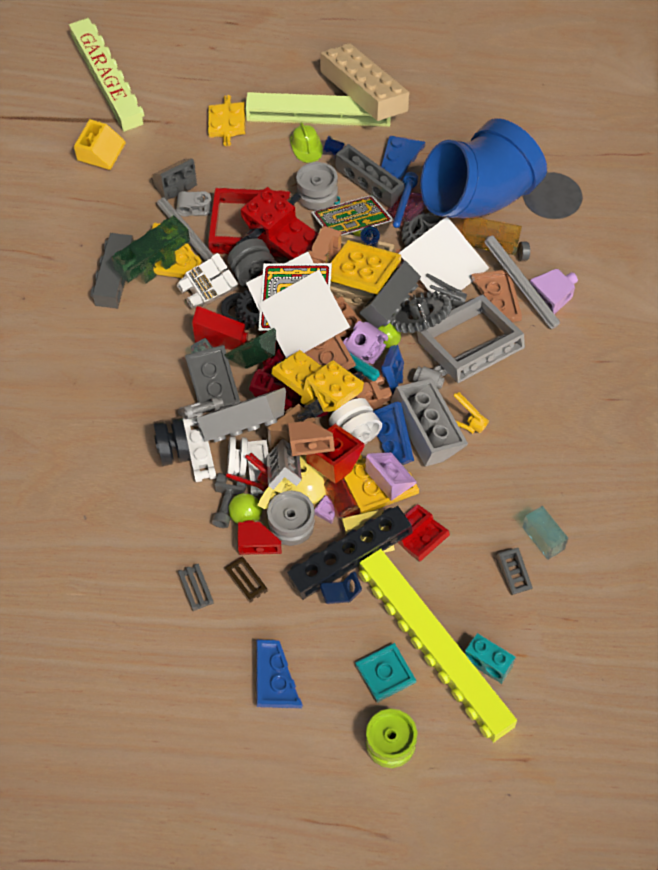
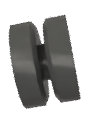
(248, 260)

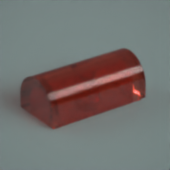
(342, 498)

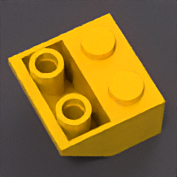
(98, 145)

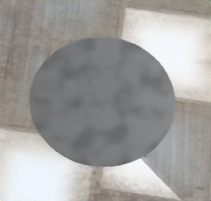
(555, 197)

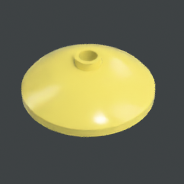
(312, 482)

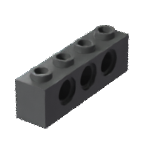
(369, 175)

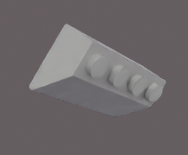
(243, 415)
(429, 422)

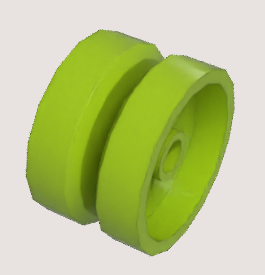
(387, 725)

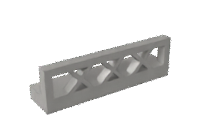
(282, 464)

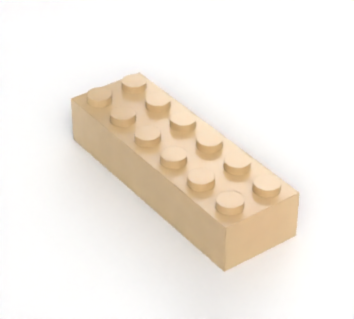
(364, 82)

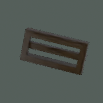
(256, 592)

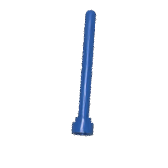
(410, 181)

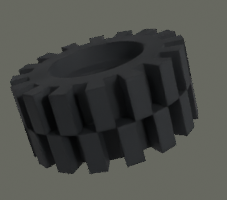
(243, 313)

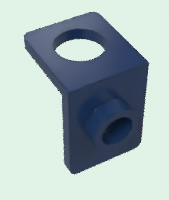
(340, 591)

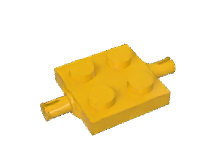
(227, 120)

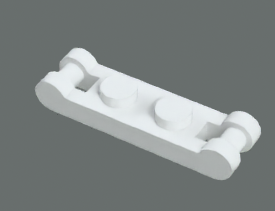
(199, 451)

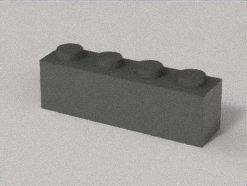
(109, 282)
(392, 294)

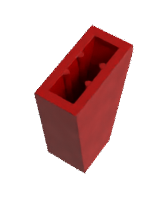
(218, 329)

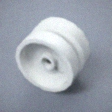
(357, 419)

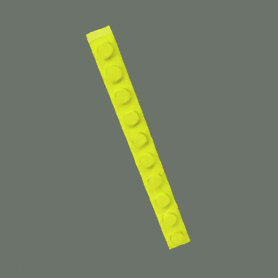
(438, 646)

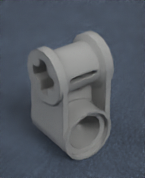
(192, 204)

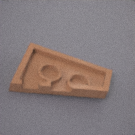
(500, 291)

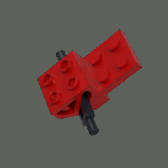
(276, 224)

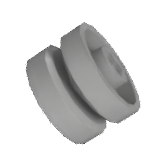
(317, 185)
(291, 517)

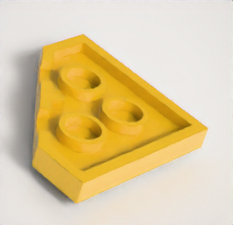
(185, 261)
(367, 492)

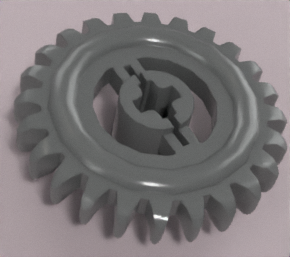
(439, 302)

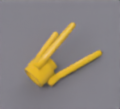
(476, 420)

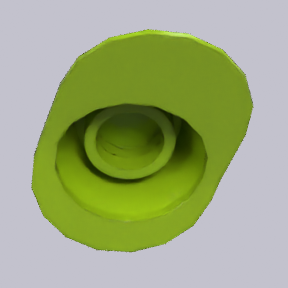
(306, 144)

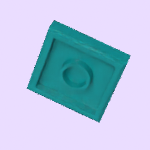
(385, 672)

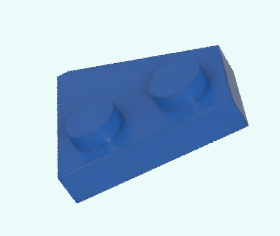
(393, 367)

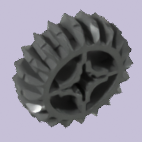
(421, 223)

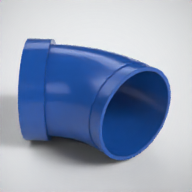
(483, 173)

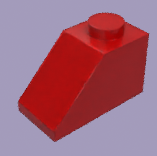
(257, 539)

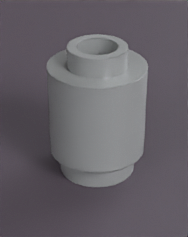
(428, 373)

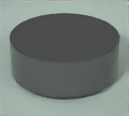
(523, 250)

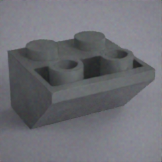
(175, 178)

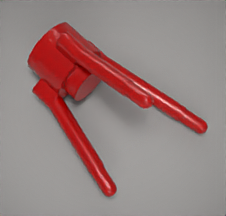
(263, 476)

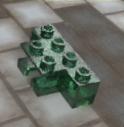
(154, 246)

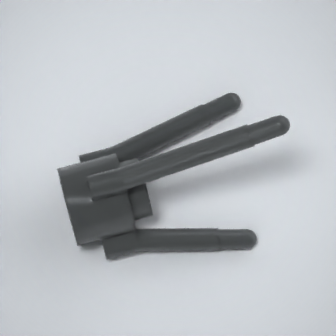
(456, 296)

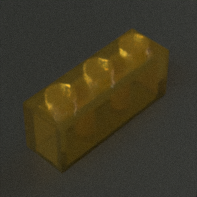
(478, 229)

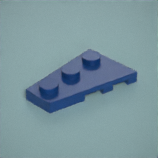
(400, 154)
(394, 432)
(273, 680)

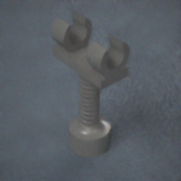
(221, 518)

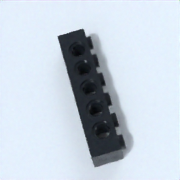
(308, 585)

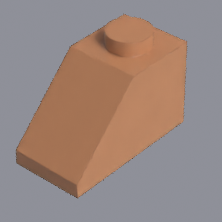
(309, 438)

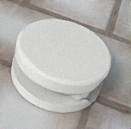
(236, 457)

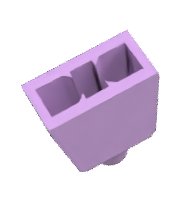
(555, 288)

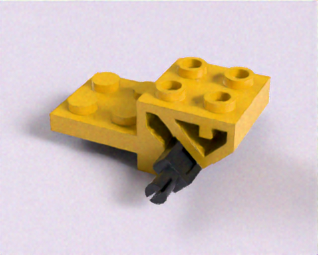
(320, 387)

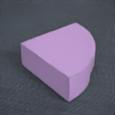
(325, 510)

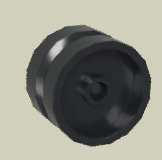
(171, 441)

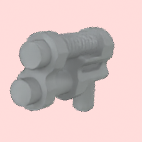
(197, 409)

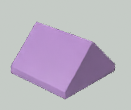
(389, 474)

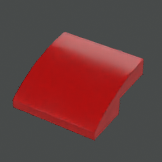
(426, 533)

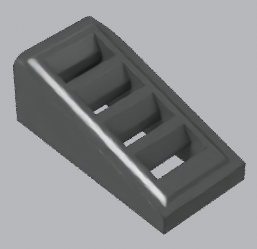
(504, 567)

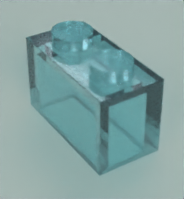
(545, 532)

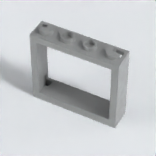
(483, 358)

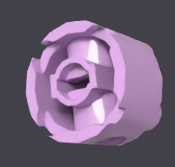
(366, 342)

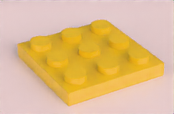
(363, 266)

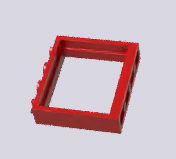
(235, 196)

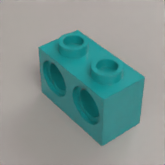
(490, 658)

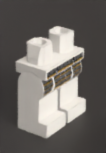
(207, 282)

